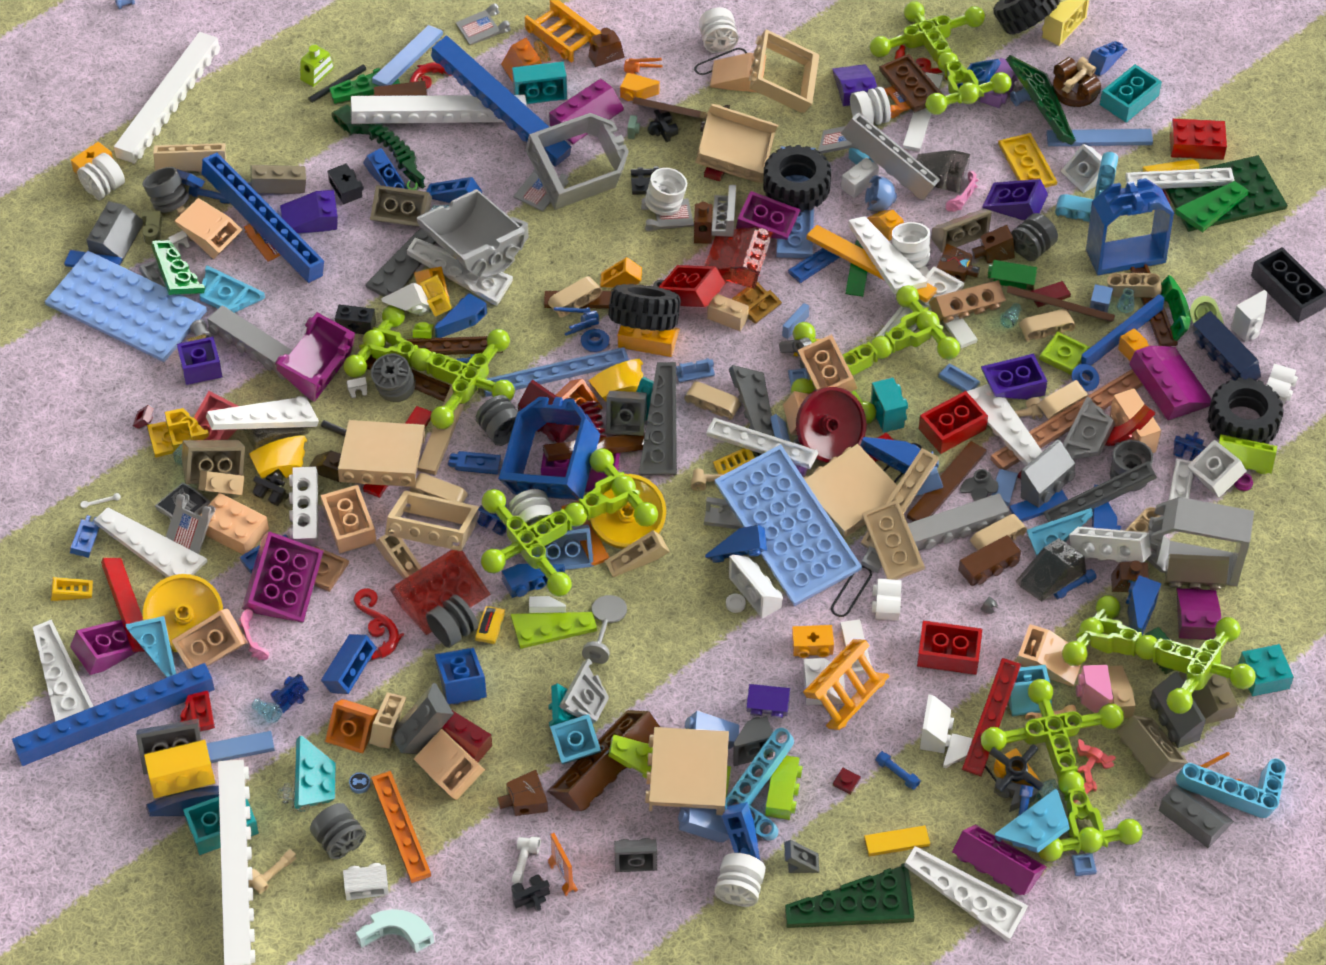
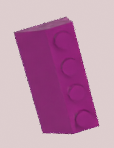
(595, 99)
(998, 859)

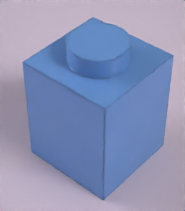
(1101, 298)

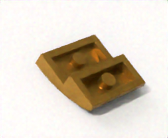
(759, 302)

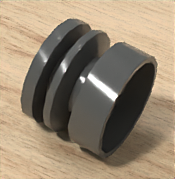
(165, 189)
(1034, 236)
(393, 377)
(497, 419)
(1128, 456)
(451, 621)
(337, 830)

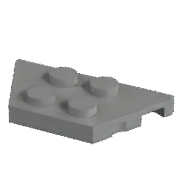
(1088, 431)
(585, 694)

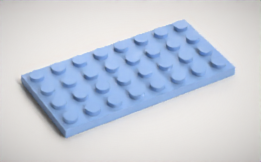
(125, 306)
(800, 537)

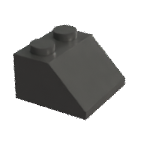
(751, 740)
(635, 855)

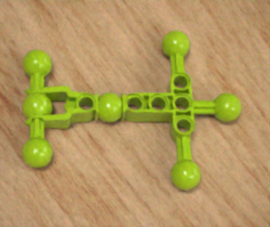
(932, 35)
(883, 346)
(463, 377)
(573, 515)
(1195, 662)
(1069, 780)

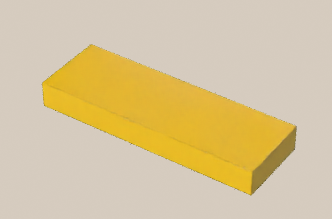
(1189, 164)
(896, 840)

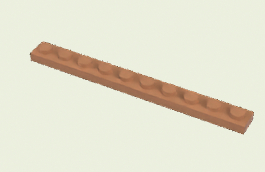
(1063, 421)

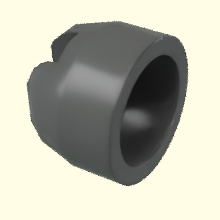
(988, 605)

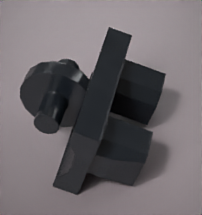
(660, 127)
(277, 492)
(530, 896)

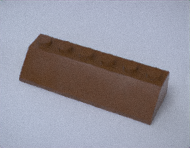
(593, 773)

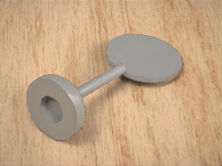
(607, 610)

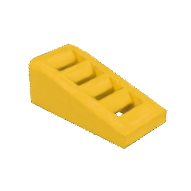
(738, 455)
(58, 595)

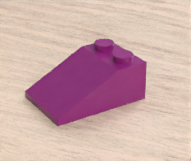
(767, 214)
(1197, 613)
(101, 646)

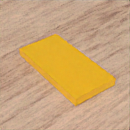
(1027, 159)

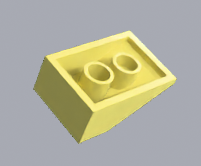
(1064, 20)

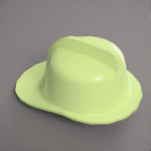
(1202, 306)

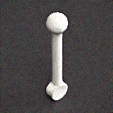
(85, 504)

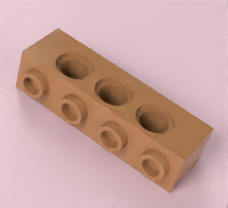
(990, 292)

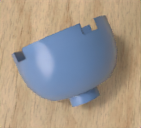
(881, 191)

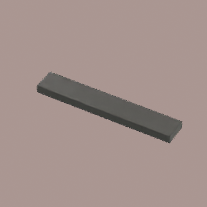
(1103, 493)

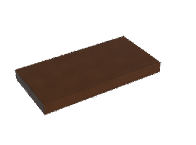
(909, 81)
(668, 107)

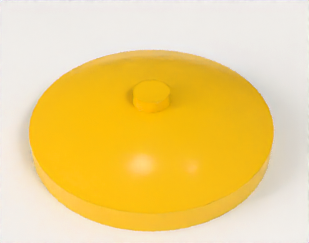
(620, 527)
(183, 602)

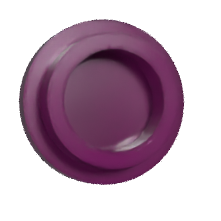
(1244, 483)

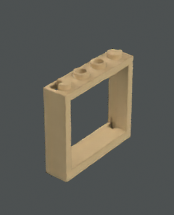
(795, 52)
(434, 508)

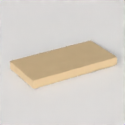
(893, 541)

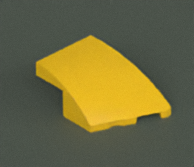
(619, 377)
(170, 434)
(280, 455)

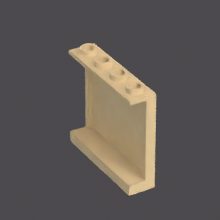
(736, 143)
(381, 453)
(850, 487)
(688, 768)

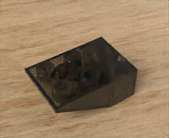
(948, 166)

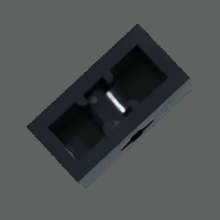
(345, 183)
(356, 318)

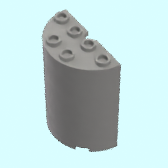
(475, 233)

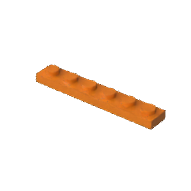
(401, 827)

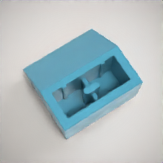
(1019, 701)

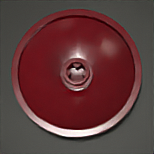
(830, 422)

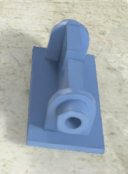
(694, 371)

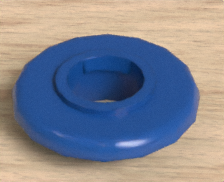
(595, 346)
(1091, 372)

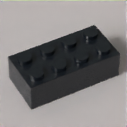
(1289, 284)

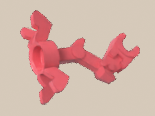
(1095, 756)

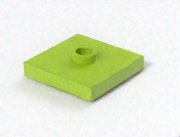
(1063, 353)

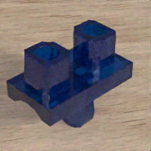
(1189, 443)
(485, 518)
(291, 693)

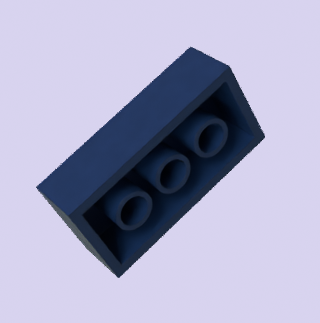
(1225, 348)

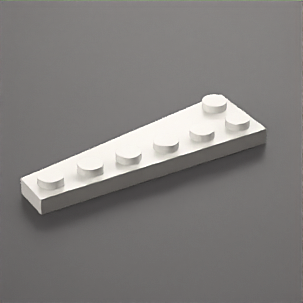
(887, 259)
(942, 281)
(488, 288)
(274, 414)
(1006, 424)
(153, 548)
(61, 677)
(980, 900)

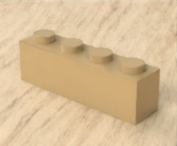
(187, 156)

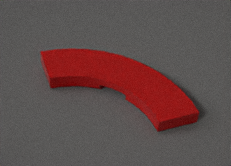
(1124, 431)

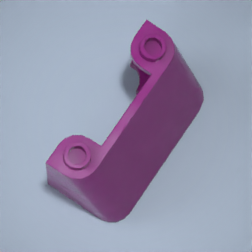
(316, 356)

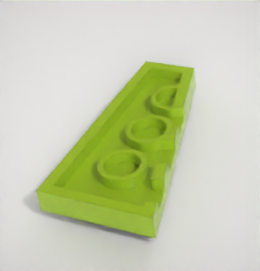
(543, 628)

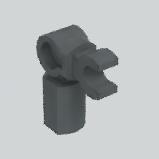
(792, 346)

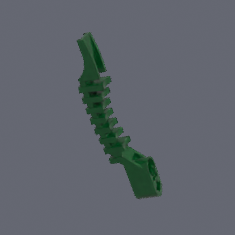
(404, 157)

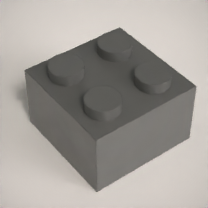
(626, 413)

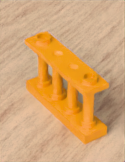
(567, 17)
(830, 677)

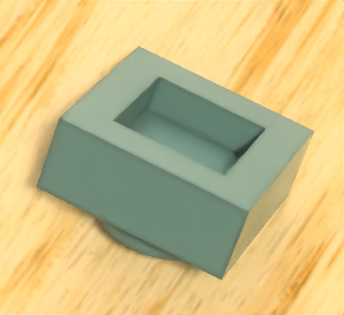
(633, 127)

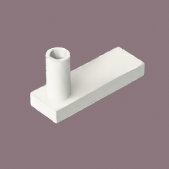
(850, 631)

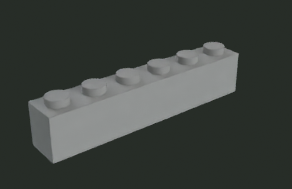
(890, 156)
(247, 338)
(958, 522)

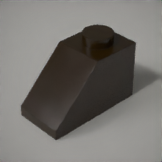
(327, 465)

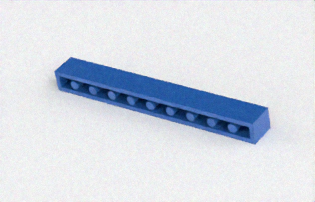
(494, 95)
(262, 217)
(112, 714)

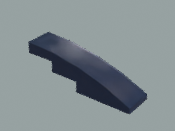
(175, 803)

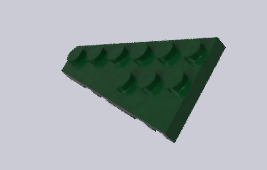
(1043, 94)
(863, 901)

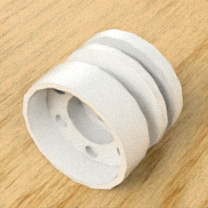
(718, 30)
(871, 105)
(101, 176)
(665, 191)
(912, 242)
(530, 506)
(740, 879)

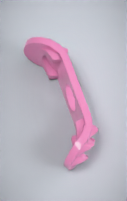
(958, 202)
(257, 651)

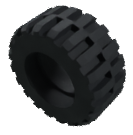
(1022, 14)
(802, 162)
(644, 307)
(1250, 395)

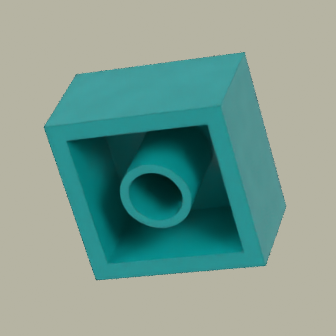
(889, 404)
(1270, 669)

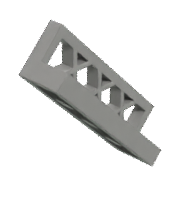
(728, 214)
(720, 516)

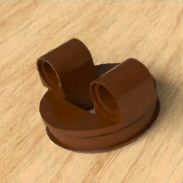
(1088, 86)

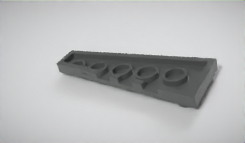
(398, 269)
(754, 397)
(660, 439)

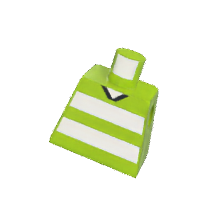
(315, 65)

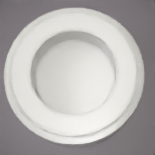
(735, 603)

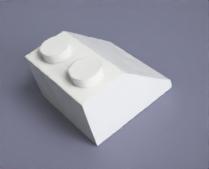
(1083, 168)
(409, 298)
(1249, 317)
(1217, 468)
(811, 670)
(936, 726)

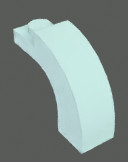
(398, 923)

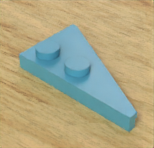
(1060, 528)
(154, 639)

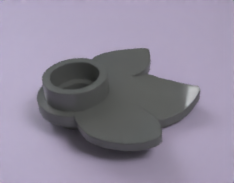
(980, 485)

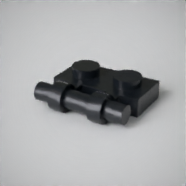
(641, 184)

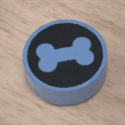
(359, 783)

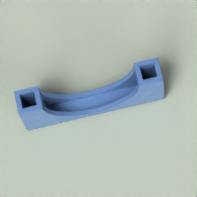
(704, 821)

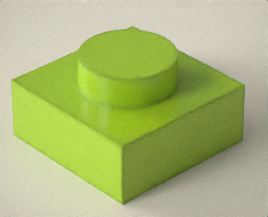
(423, 330)

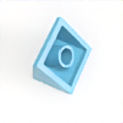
(575, 739)

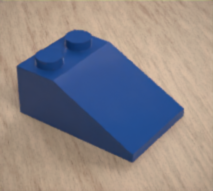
(1141, 601)
(461, 676)

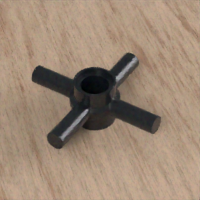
(1016, 761)

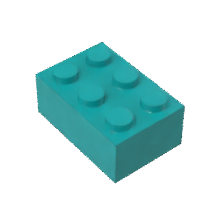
(540, 82)
(1130, 93)
(204, 824)

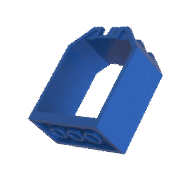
(1134, 251)
(526, 424)

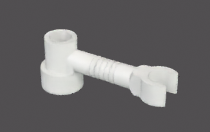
(527, 846)

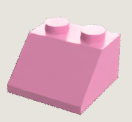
(1094, 687)

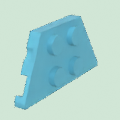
(228, 291)
(1037, 825)

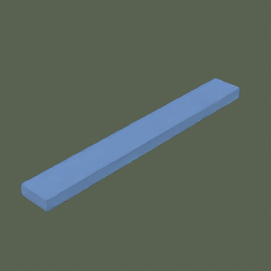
(563, 369)

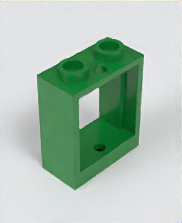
(1013, 274)

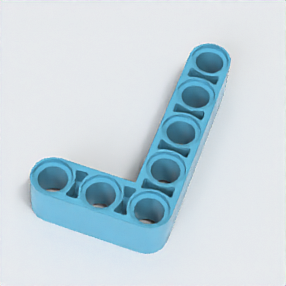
(1080, 207)
(757, 783)
(1236, 789)

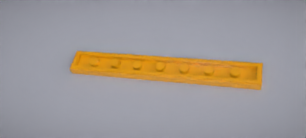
(855, 255)

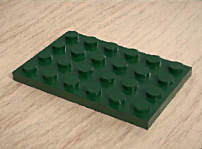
(1251, 174)

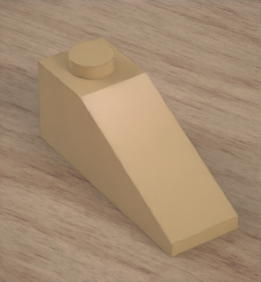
(639, 553)
(397, 555)
(1121, 690)
(387, 720)

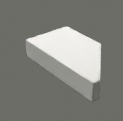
(545, 604)
(957, 750)

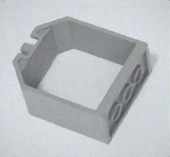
(590, 124)
(1203, 520)

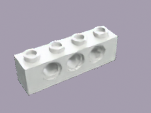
(304, 478)
(1111, 544)

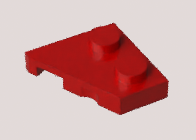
(199, 707)

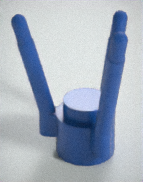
(588, 318)

